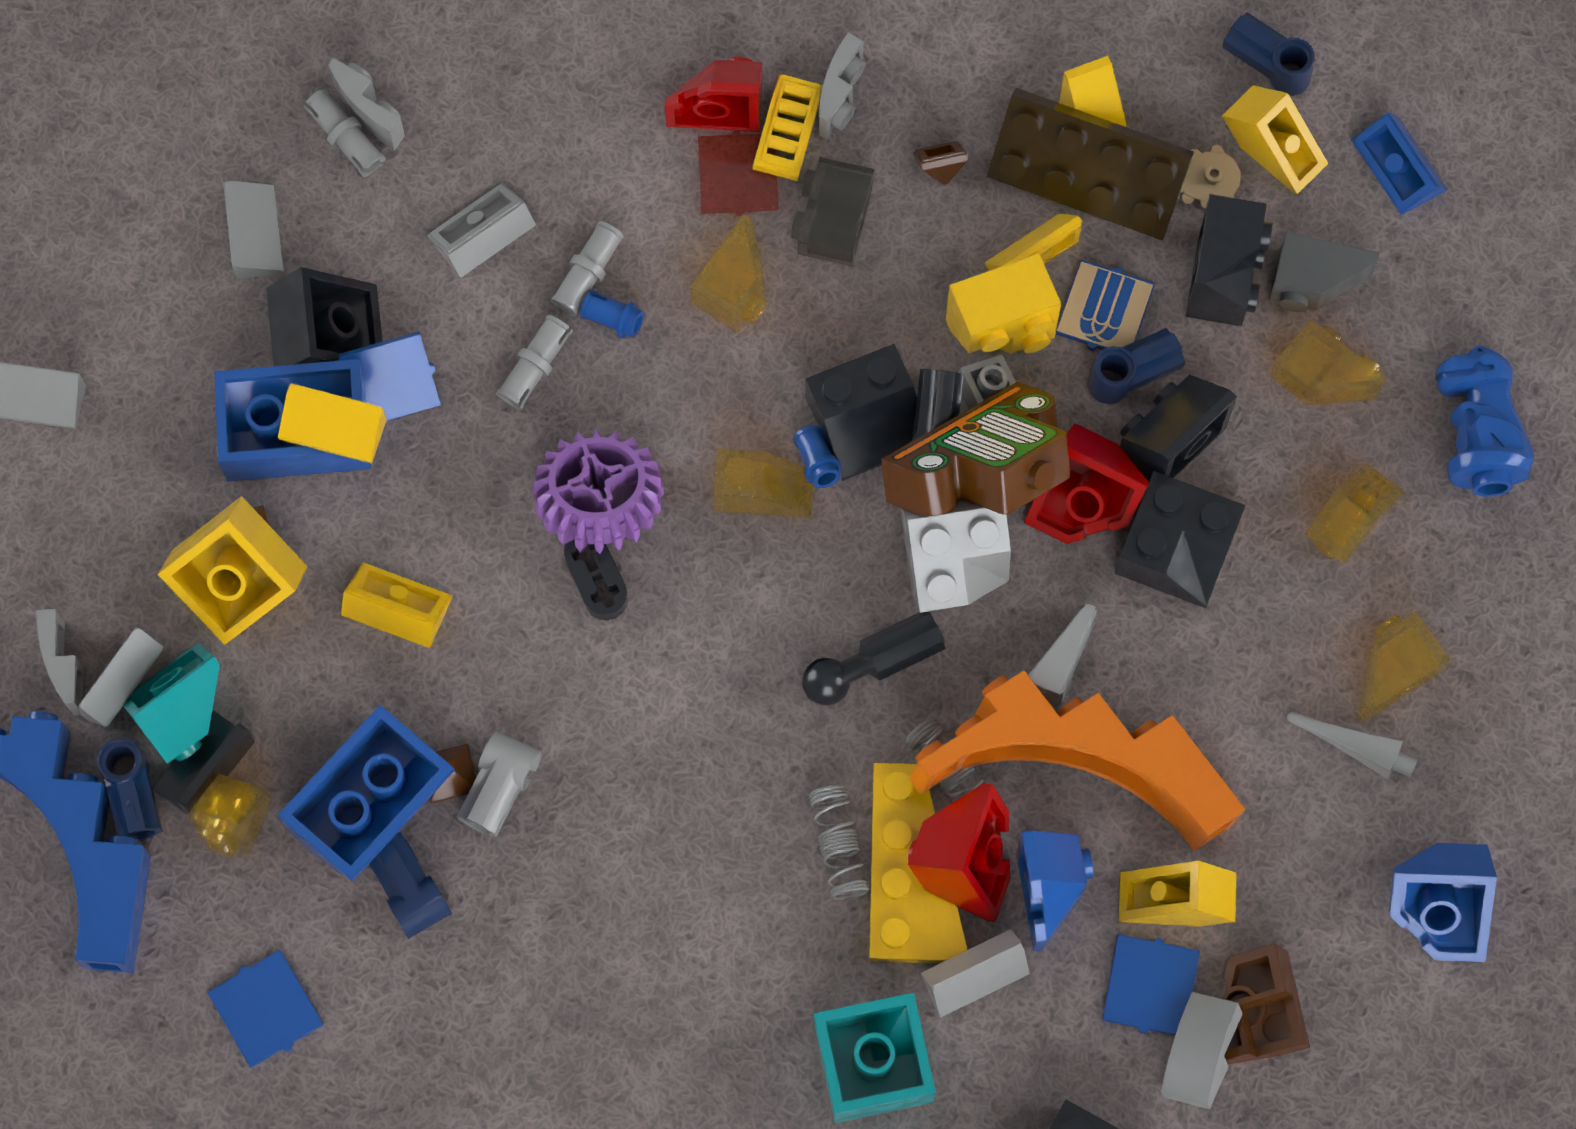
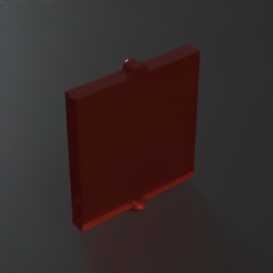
(728, 177)

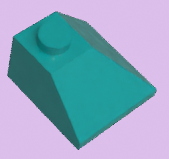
(177, 703)

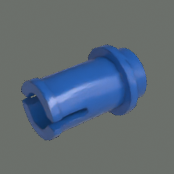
(613, 314)
(821, 467)

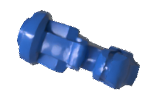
(1490, 436)

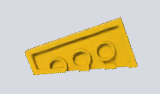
(905, 918)

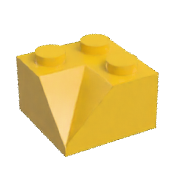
(1005, 308)
(233, 570)

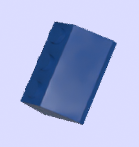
(251, 414)
(365, 794)

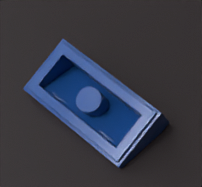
(1398, 163)

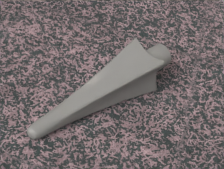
(1373, 751)

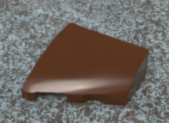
(1269, 1002)

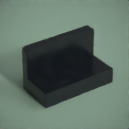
(219, 754)

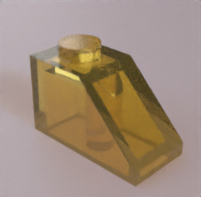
(733, 280)
(760, 485)
(1353, 513)
(1398, 663)

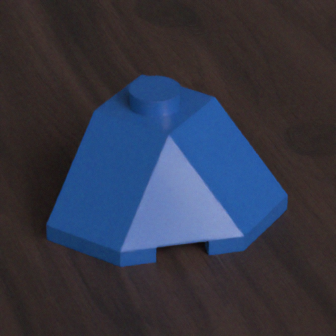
(1052, 880)
(1446, 900)

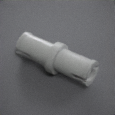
(344, 132)
(587, 268)
(534, 362)

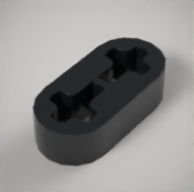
(586, 581)

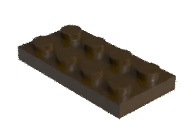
(1089, 164)

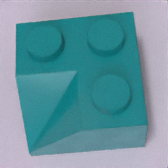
(874, 1057)

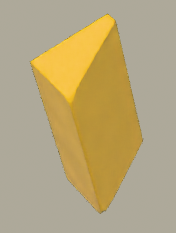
(1048, 240)
(331, 423)
(395, 604)

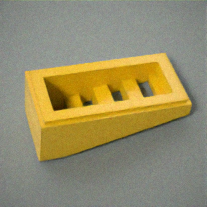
(796, 99)

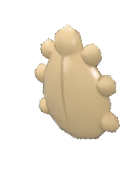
(1210, 174)

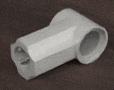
(501, 777)

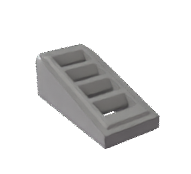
(1059, 663)

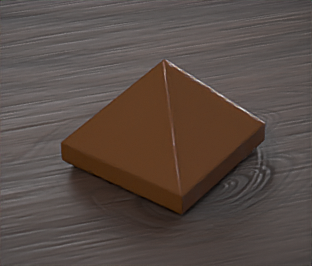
(941, 160)
(461, 779)

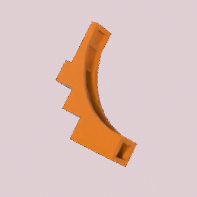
(1152, 762)

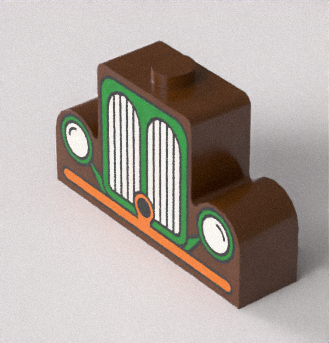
(988, 455)

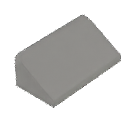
(253, 229)
(482, 229)
(40, 395)
(120, 678)
(976, 972)

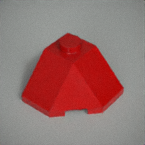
(719, 97)
(1097, 496)
(963, 851)

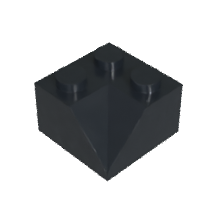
(1227, 251)
(1179, 539)

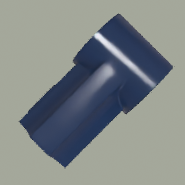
(1268, 51)
(1136, 364)
(131, 793)
(411, 894)

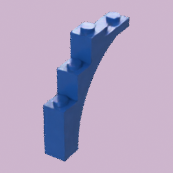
(106, 875)

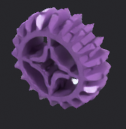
(578, 511)

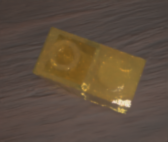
(1324, 370)
(230, 816)

